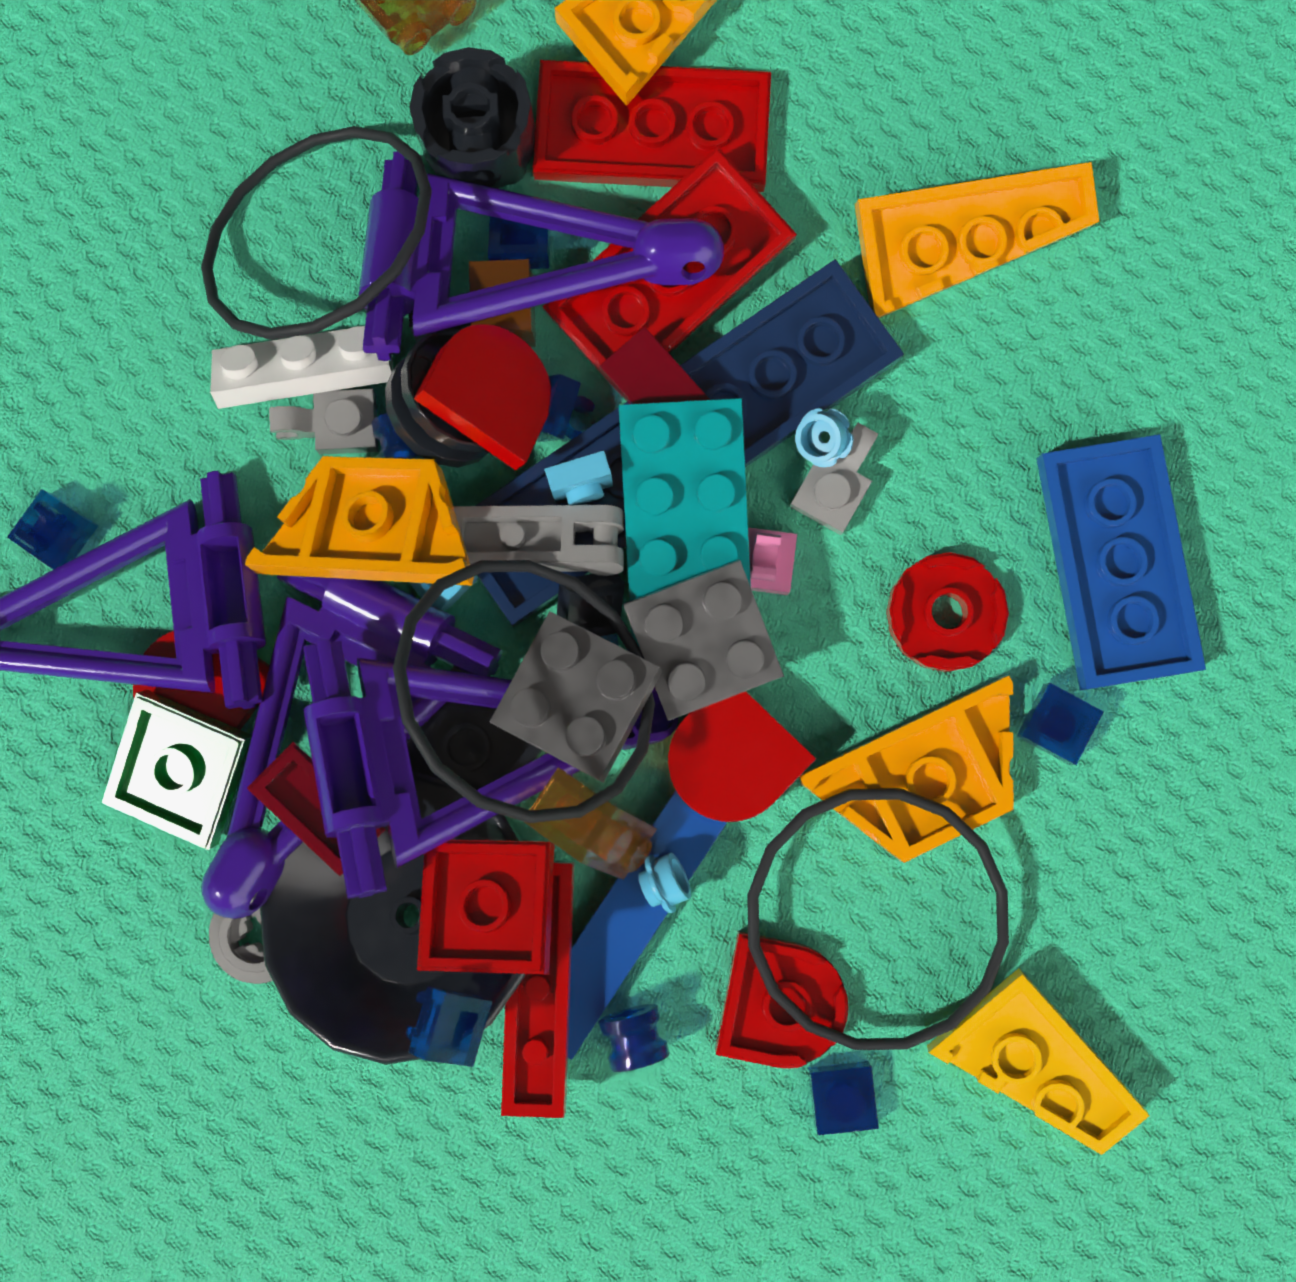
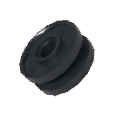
(414, 423)

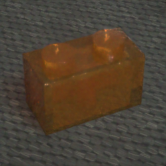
(603, 839)

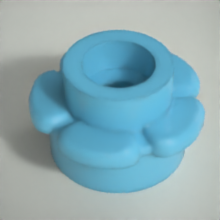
(809, 437)
(664, 882)

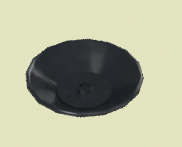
(353, 961)

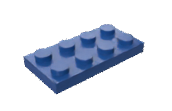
(1120, 562)

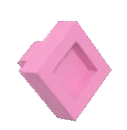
(771, 560)

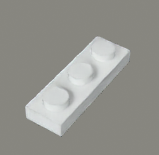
(294, 367)

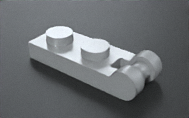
(545, 535)

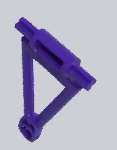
(657, 256)
(211, 598)
(369, 623)
(367, 769)

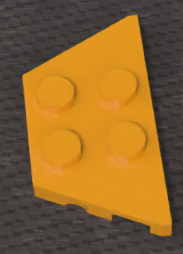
(368, 524)
(948, 756)

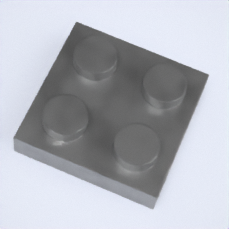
(704, 639)
(576, 696)

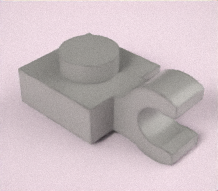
(337, 422)
(836, 491)

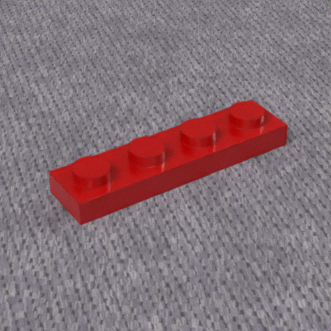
(539, 1020)

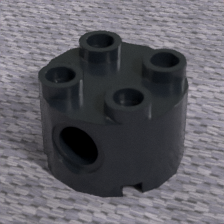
(474, 118)

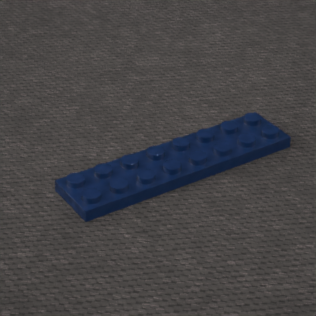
(782, 362)

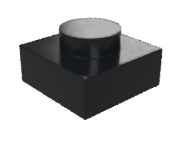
(580, 612)

